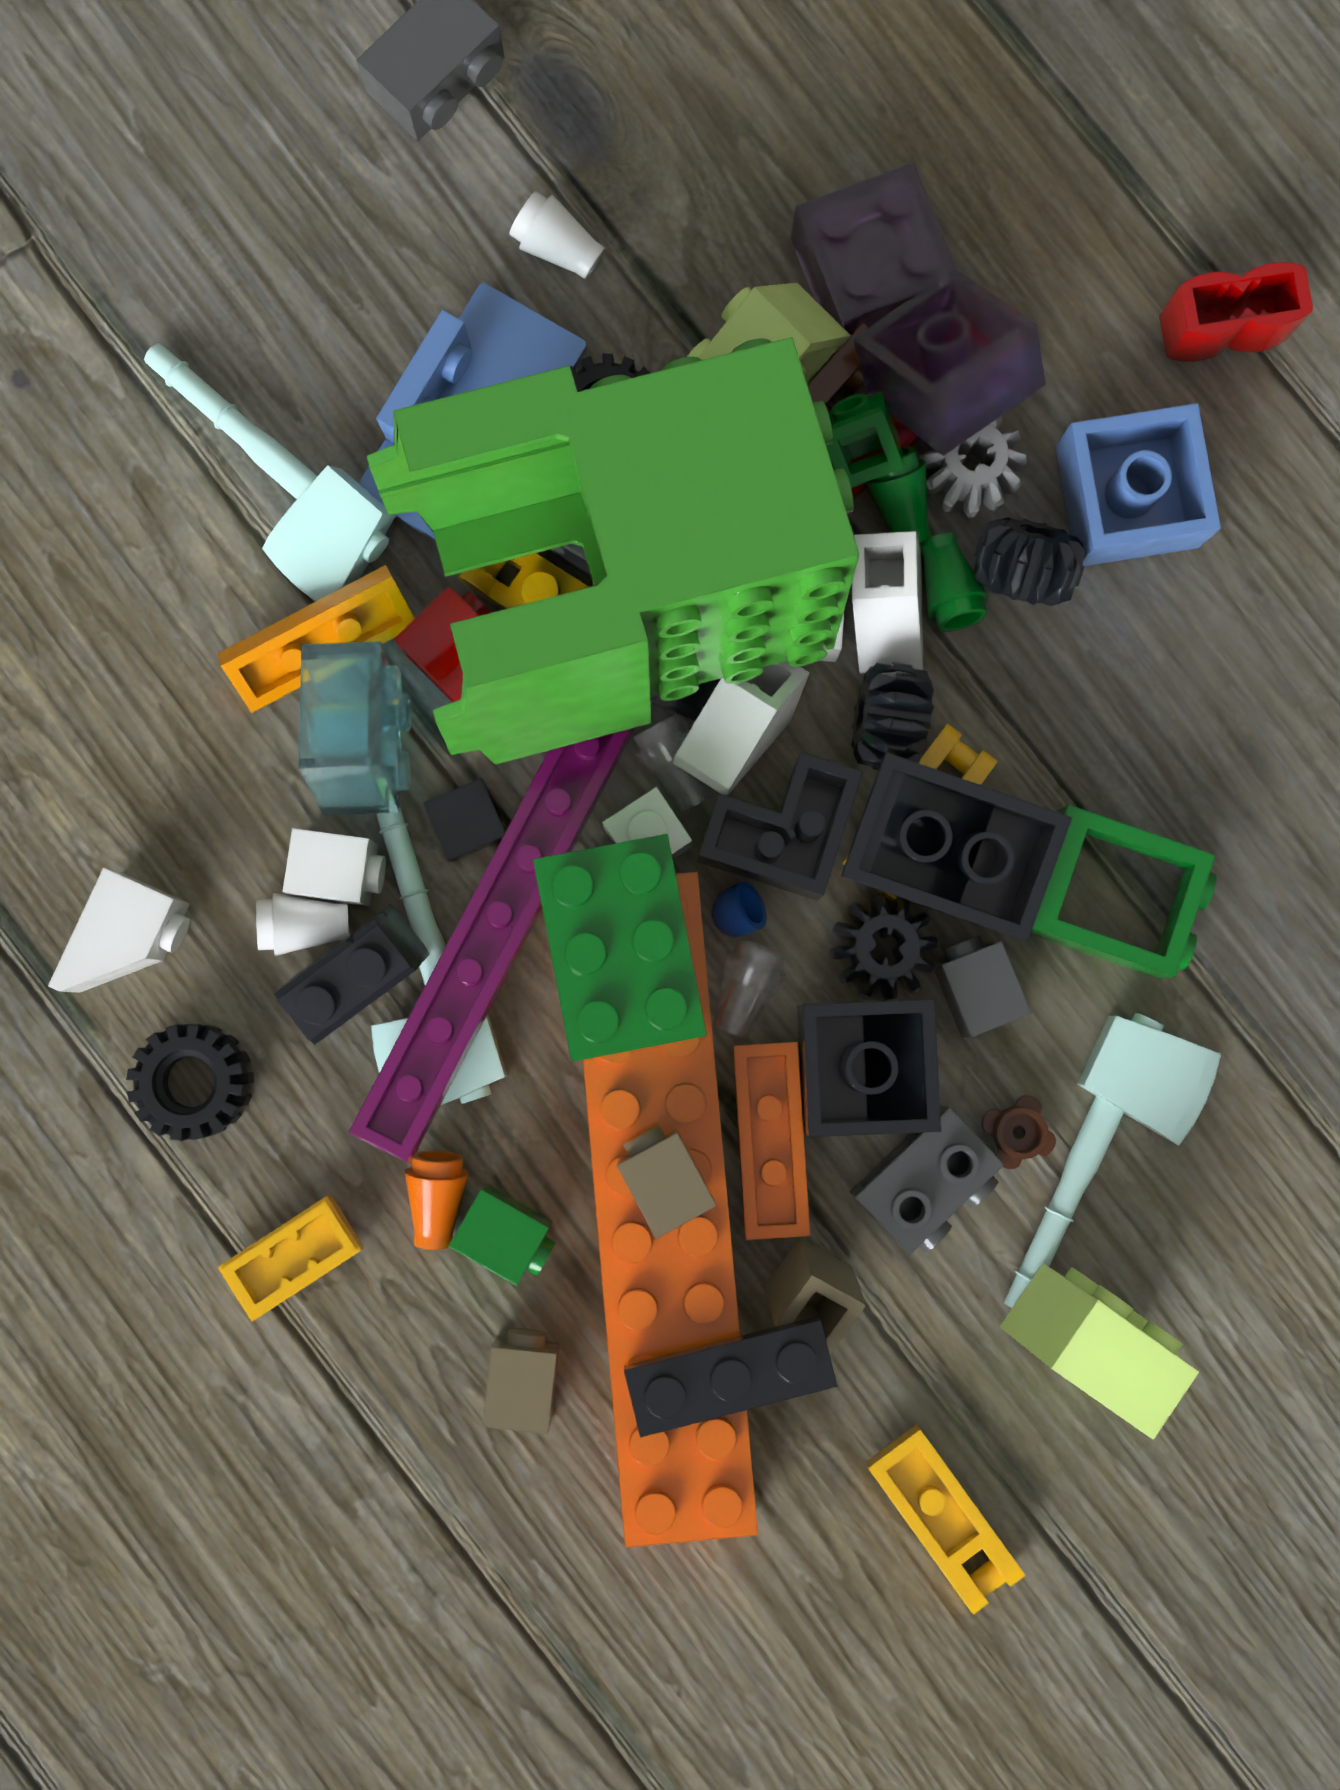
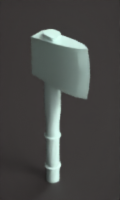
(331, 525)
(484, 1060)
(1131, 1073)

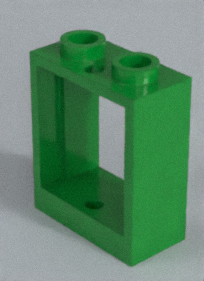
(1193, 893)

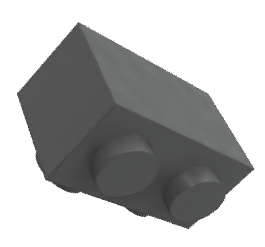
(431, 62)
(928, 1182)

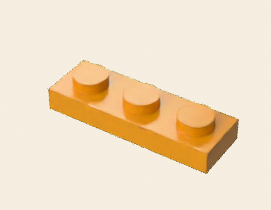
(270, 660)

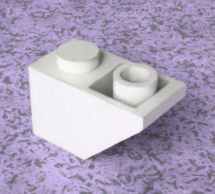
(888, 600)
(740, 725)

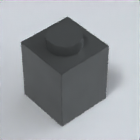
(980, 986)

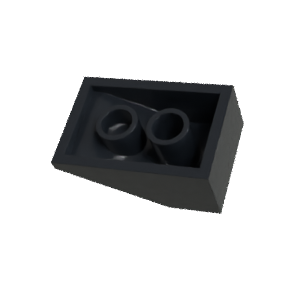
(956, 846)

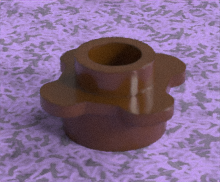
(1036, 1134)

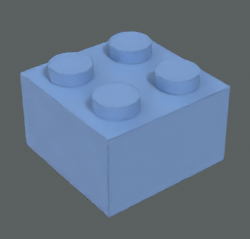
(1138, 484)

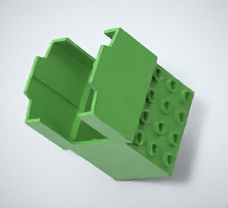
(700, 521)

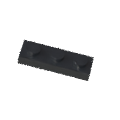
(730, 1376)

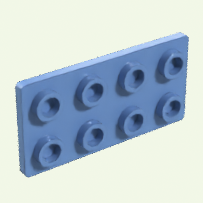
(483, 347)

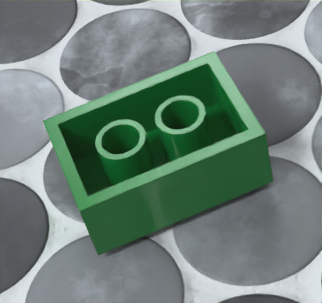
(619, 947)

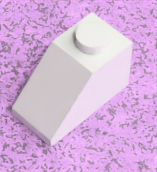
(120, 932)

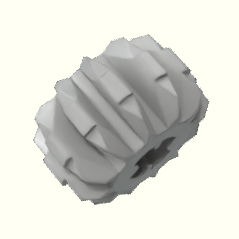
(988, 480)

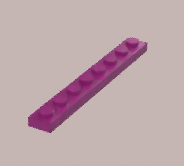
(483, 947)

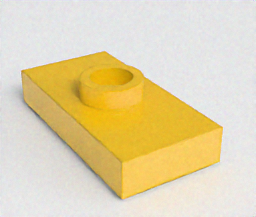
(291, 1257)

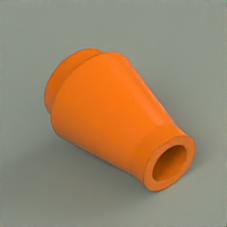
(435, 1196)

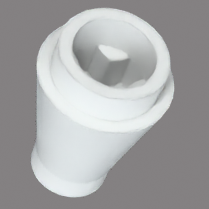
(555, 236)
(298, 923)

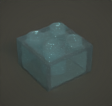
(353, 728)

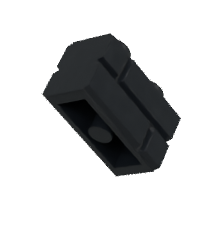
(352, 974)

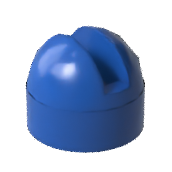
(739, 911)

